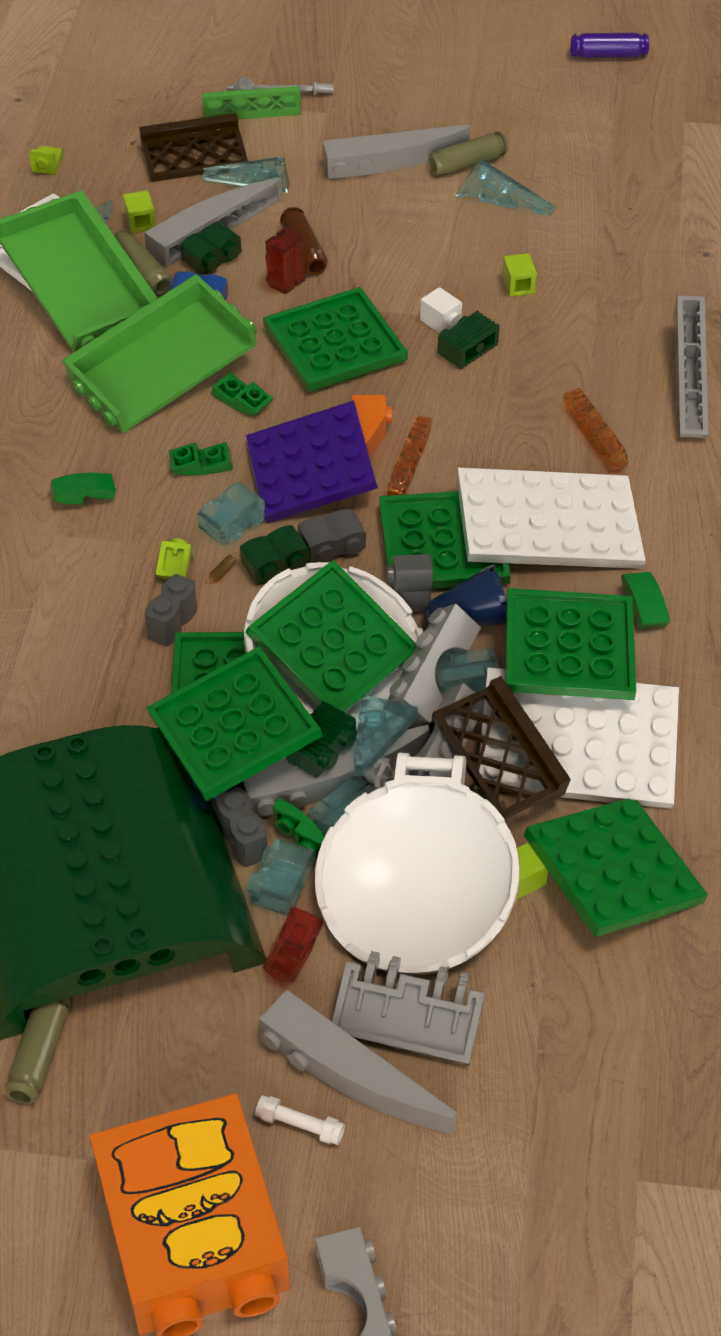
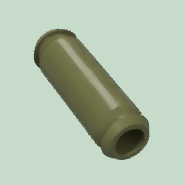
(467, 153)
(147, 265)
(36, 1051)

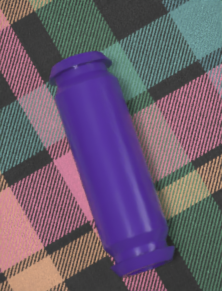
(609, 45)

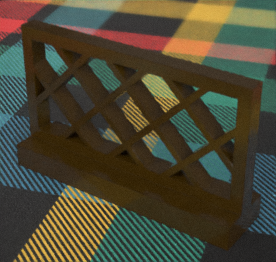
(190, 133)
(527, 743)

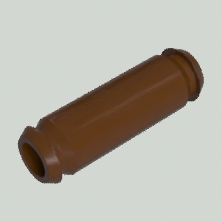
(314, 255)

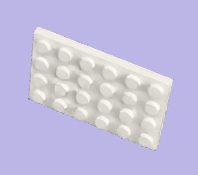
(549, 518)
(603, 744)

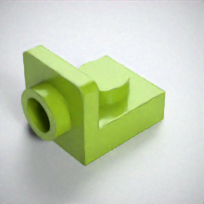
(46, 159)
(174, 558)

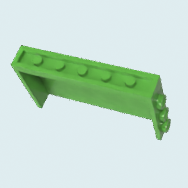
(74, 267)
(159, 353)

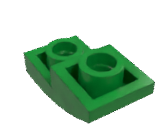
(242, 397)
(192, 461)
(74, 487)
(647, 599)
(293, 821)

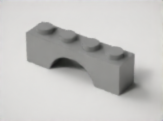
(447, 633)
(437, 745)
(347, 1268)

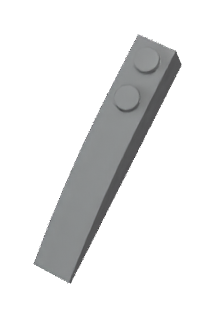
(387, 151)
(228, 207)
(690, 366)
(301, 789)
(348, 1065)

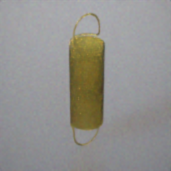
(222, 568)

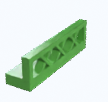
(254, 102)

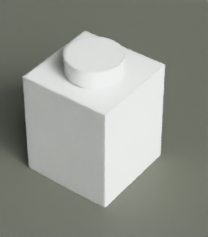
(440, 310)

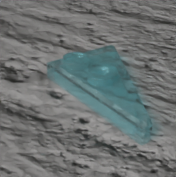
(249, 172)
(498, 188)
(379, 728)

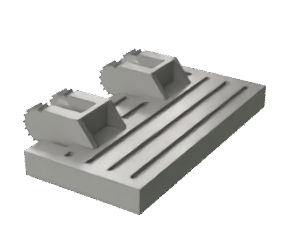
(407, 1015)

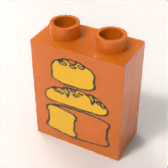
(191, 1217)

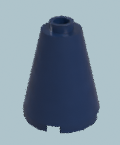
(478, 597)

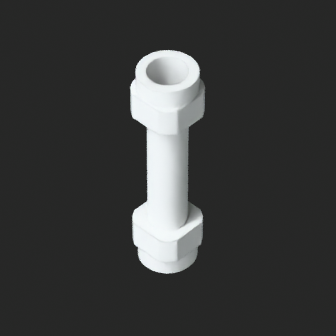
(329, 1130)

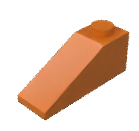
(373, 418)

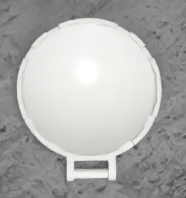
(418, 870)

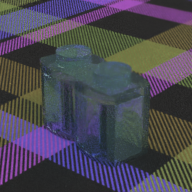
(231, 514)
(282, 876)

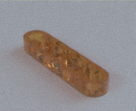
(595, 429)
(410, 456)

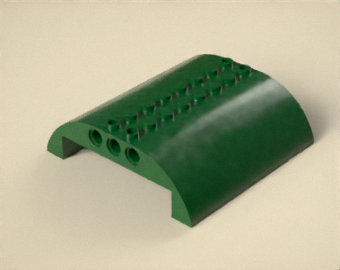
(109, 870)

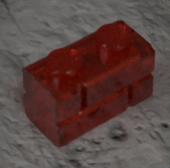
(285, 260)
(292, 945)

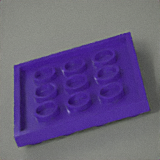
(311, 461)

